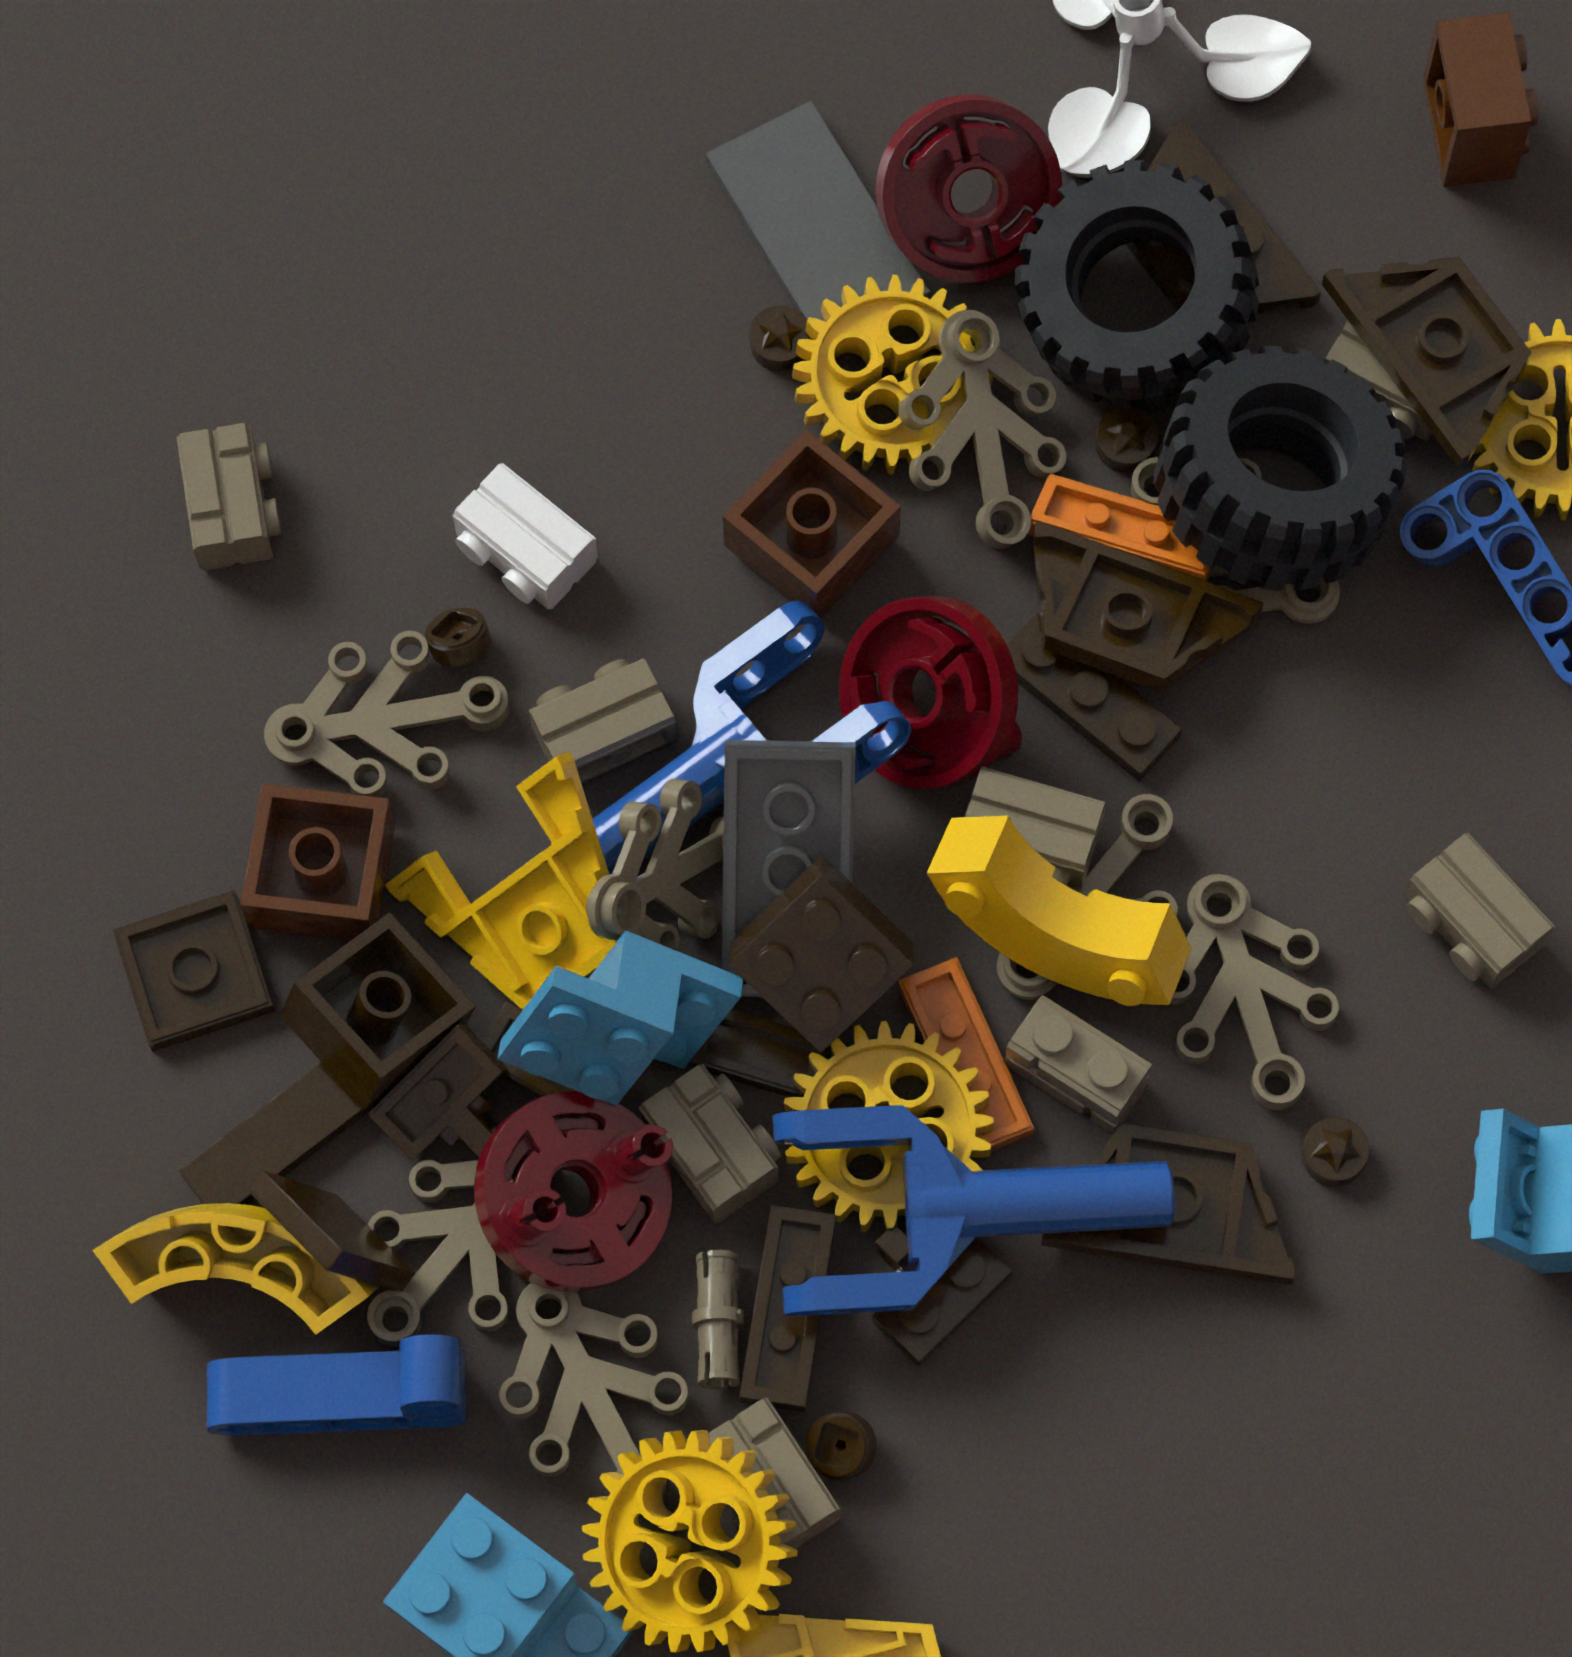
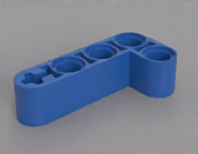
(1492, 536)
(340, 1391)

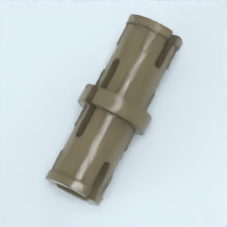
(717, 1319)

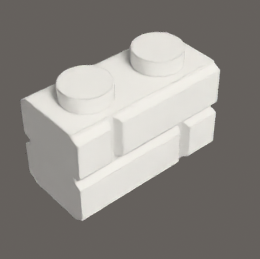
(523, 538)

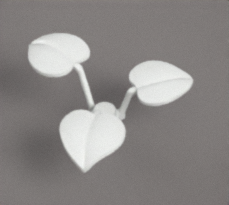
(1246, 61)

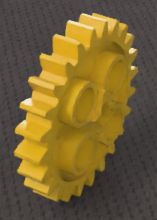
(864, 329)
(1533, 420)
(869, 1072)
(706, 1484)

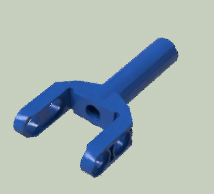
(720, 718)
(954, 1205)

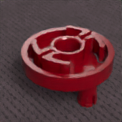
(918, 198)
(969, 680)
(616, 1164)

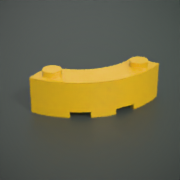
(1083, 942)
(229, 1244)

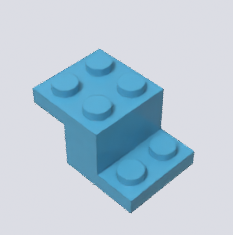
(610, 1027)
(1523, 1191)
(499, 1595)

